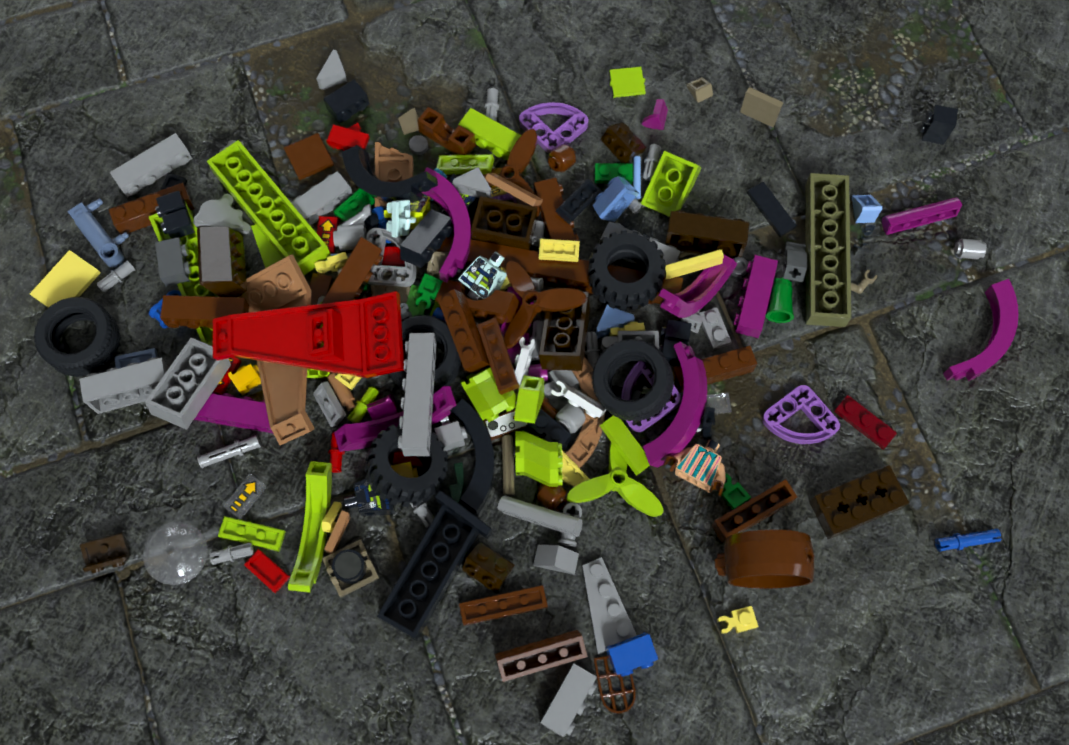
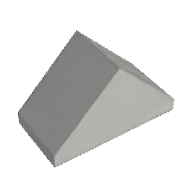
(332, 72)
(473, 184)
(556, 558)

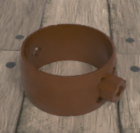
(767, 559)

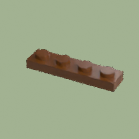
(498, 356)
(503, 605)

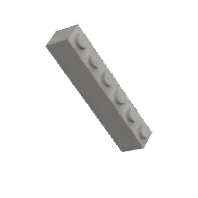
(419, 393)

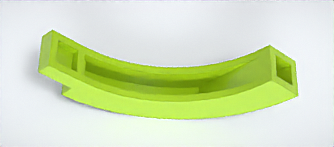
(313, 538)

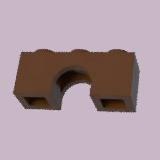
(456, 140)

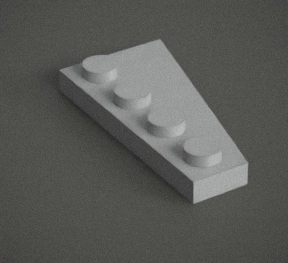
(606, 608)

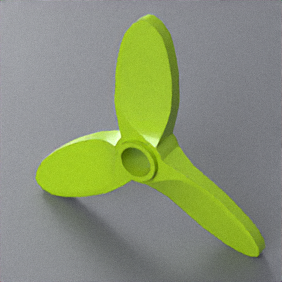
(629, 489)

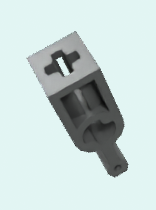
(794, 261)

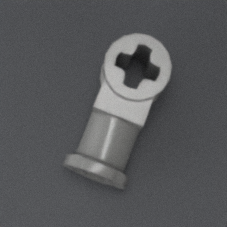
(566, 539)

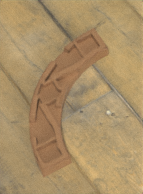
(591, 430)

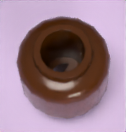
(561, 158)
(552, 497)

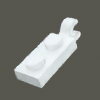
(523, 360)
(580, 399)

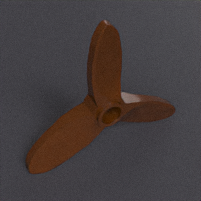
(518, 161)
(549, 300)

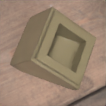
(700, 89)
(409, 122)

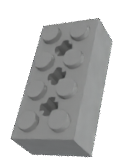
(187, 384)
(123, 385)

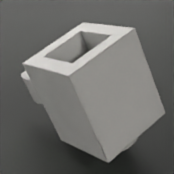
(555, 375)
(451, 434)

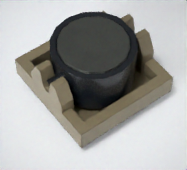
(350, 568)

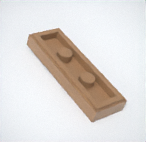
(513, 189)

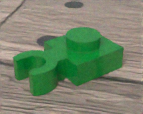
(428, 289)
(734, 494)

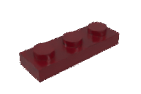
(865, 422)

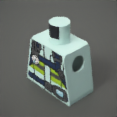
(484, 275)

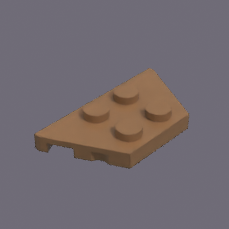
(391, 167)

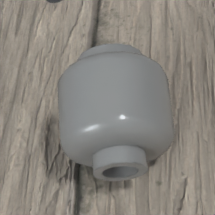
(571, 417)

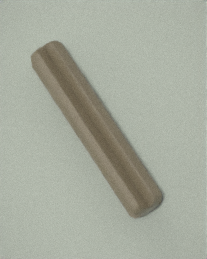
(508, 465)

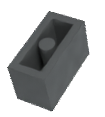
(173, 261)

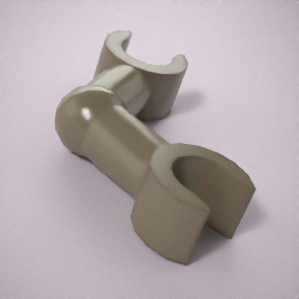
(859, 288)

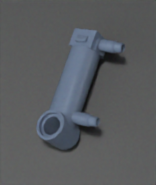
(97, 235)

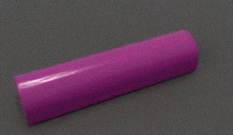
(921, 215)

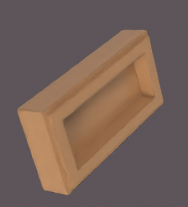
(337, 532)

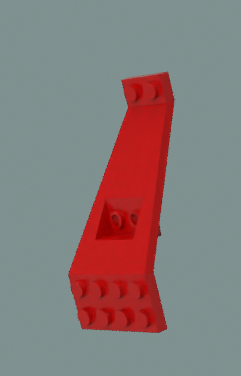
(357, 336)

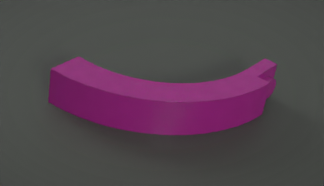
(452, 202)
(700, 291)
(1005, 323)
(690, 411)
(362, 434)

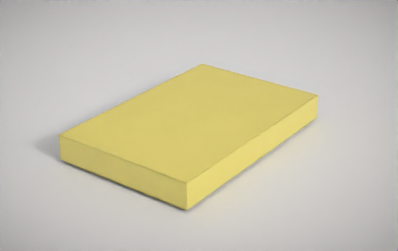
(66, 280)

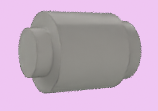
(970, 249)

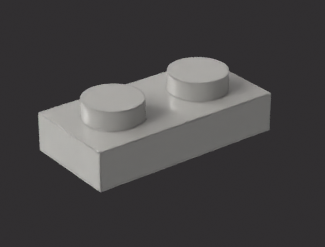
(715, 329)
(329, 404)

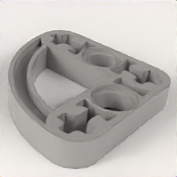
(380, 270)

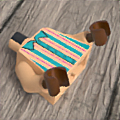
(700, 466)

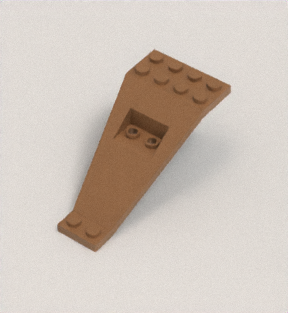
(282, 385)

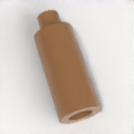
(342, 392)

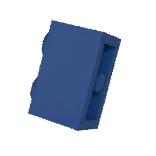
(632, 654)

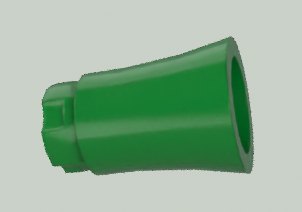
(780, 302)

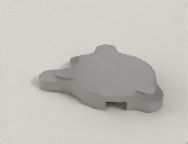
(221, 214)

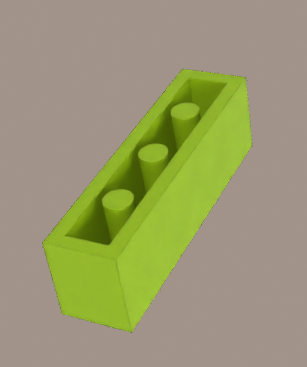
(490, 133)

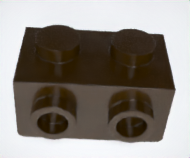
(622, 142)
(105, 552)
(487, 567)

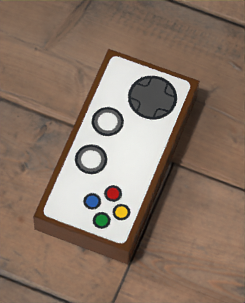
(504, 425)

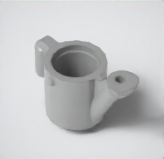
(351, 231)

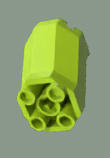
(485, 396)
(538, 459)

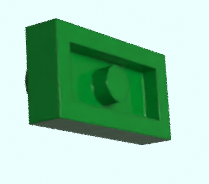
(607, 171)
(353, 205)

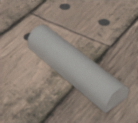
(540, 516)

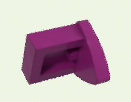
(658, 118)
(382, 408)

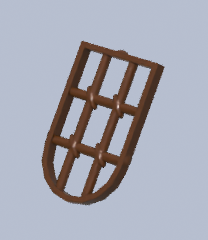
(611, 695)

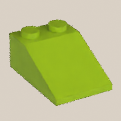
(670, 184)

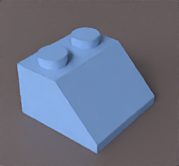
(615, 199)

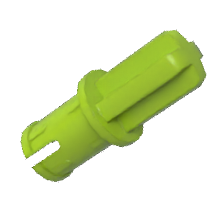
(361, 407)

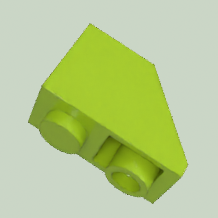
(529, 399)

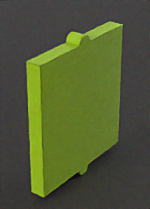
(627, 82)

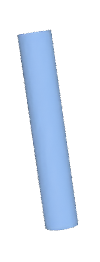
(637, 174)

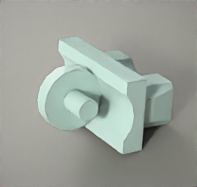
(400, 218)

